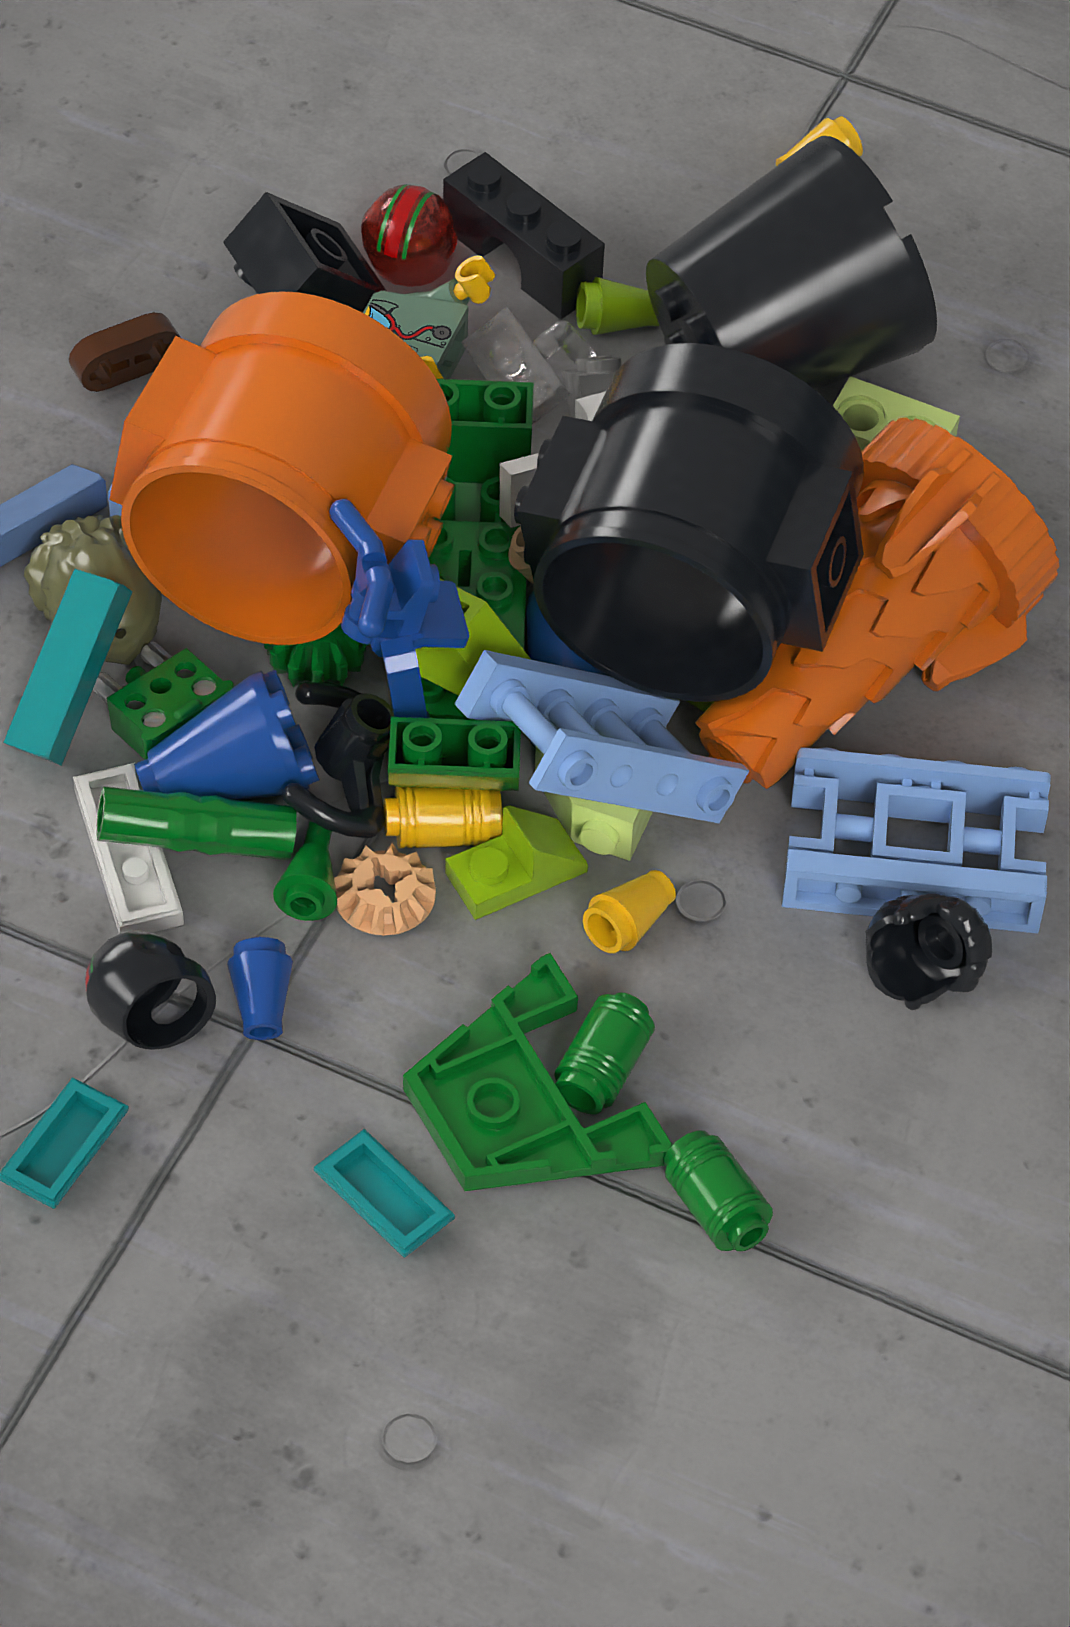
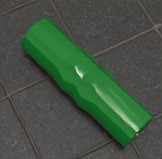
(196, 823)

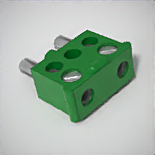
(159, 699)

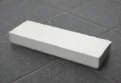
(133, 875)

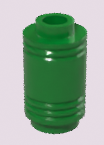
(604, 1052)
(717, 1191)

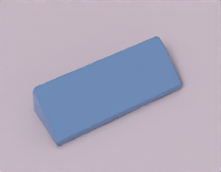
(51, 502)

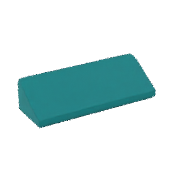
(68, 666)

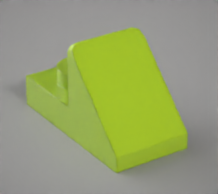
(521, 862)

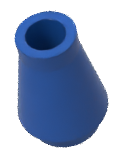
(260, 982)

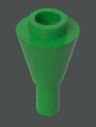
(308, 883)

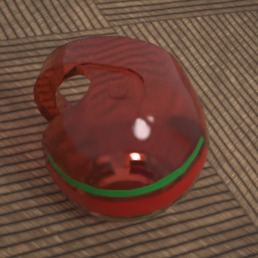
(409, 235)

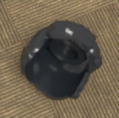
(926, 948)

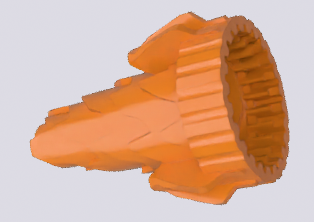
(940, 587)

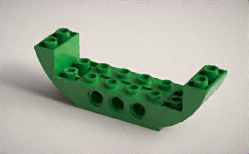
(472, 551)

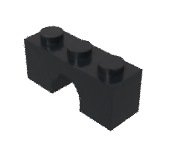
(551, 248)

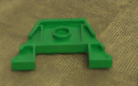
(502, 1112)

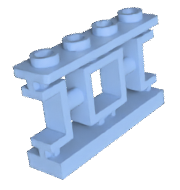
(922, 791)

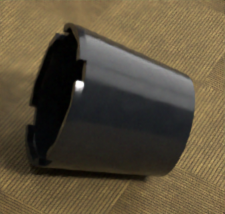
(800, 272)

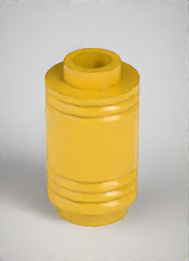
(442, 817)

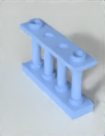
(600, 738)

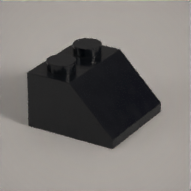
(300, 252)

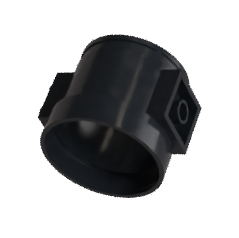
(695, 522)

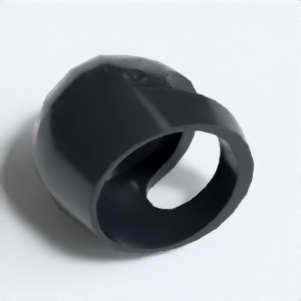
(134, 977)

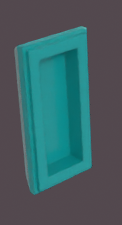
(63, 1143)
(384, 1193)

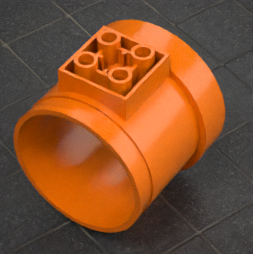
(251, 444)

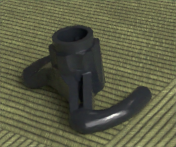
(348, 751)

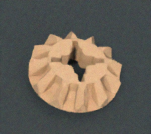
(369, 907)

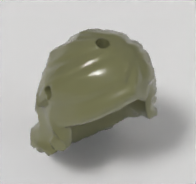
(99, 549)

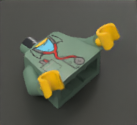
(438, 318)

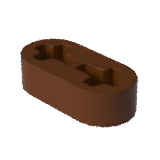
(122, 351)

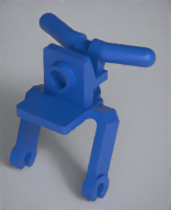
(398, 608)

